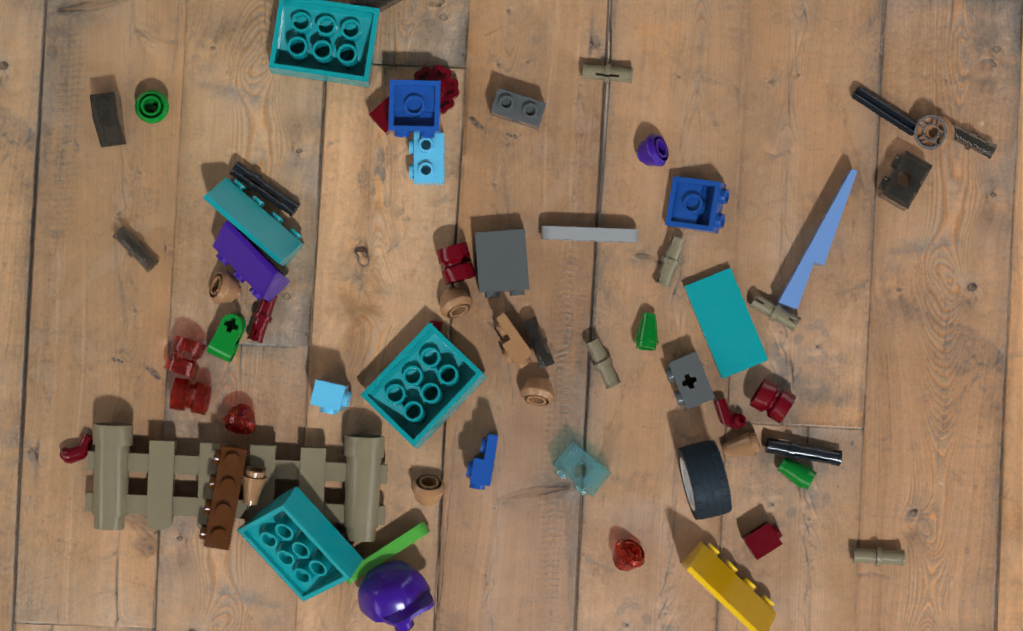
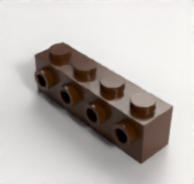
(224, 496)

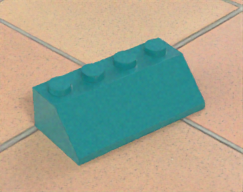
(254, 221)

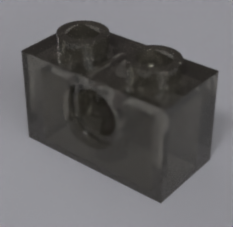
(914, 169)

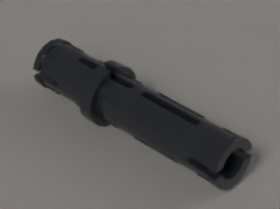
(240, 172)
(801, 451)

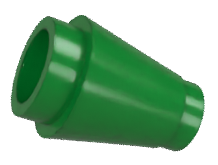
(647, 333)
(797, 473)

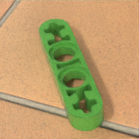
(390, 550)

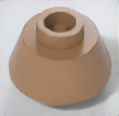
(224, 288)
(455, 303)
(538, 391)
(428, 489)

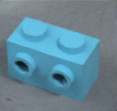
(428, 160)
(330, 396)

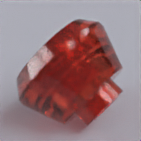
(240, 420)
(628, 555)

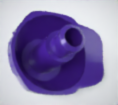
(394, 594)

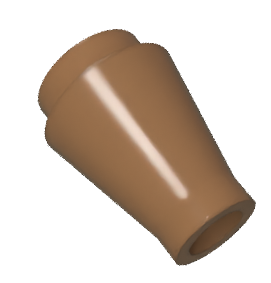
(744, 445)
(253, 483)

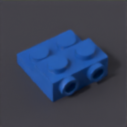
(414, 108)
(697, 204)
(482, 467)

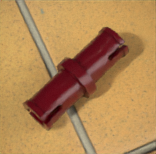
(261, 320)

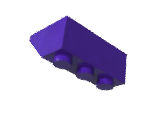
(249, 263)

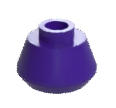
(653, 151)

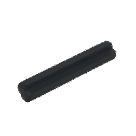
(884, 110)

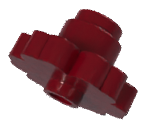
(449, 85)

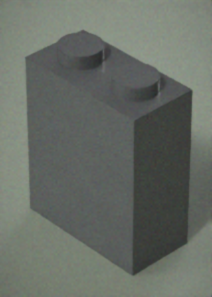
(502, 262)

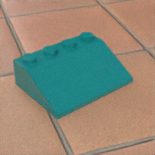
(325, 41)
(423, 386)
(301, 545)

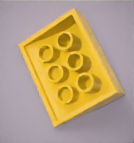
(729, 589)

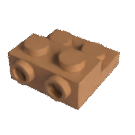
(515, 349)

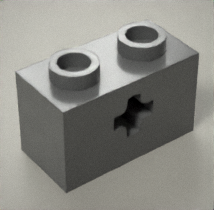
(518, 109)
(700, 391)

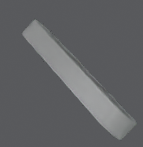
(589, 234)

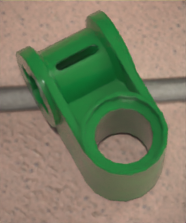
(226, 342)

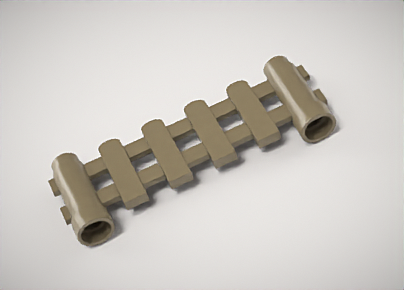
(114, 461)

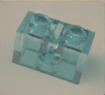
(595, 475)

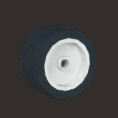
(704, 479)

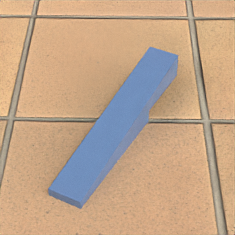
(818, 246)

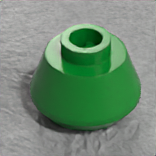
(145, 103)

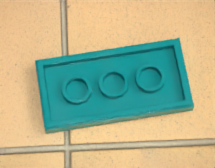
(725, 323)

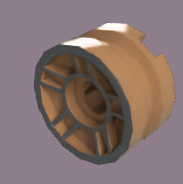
(930, 123)

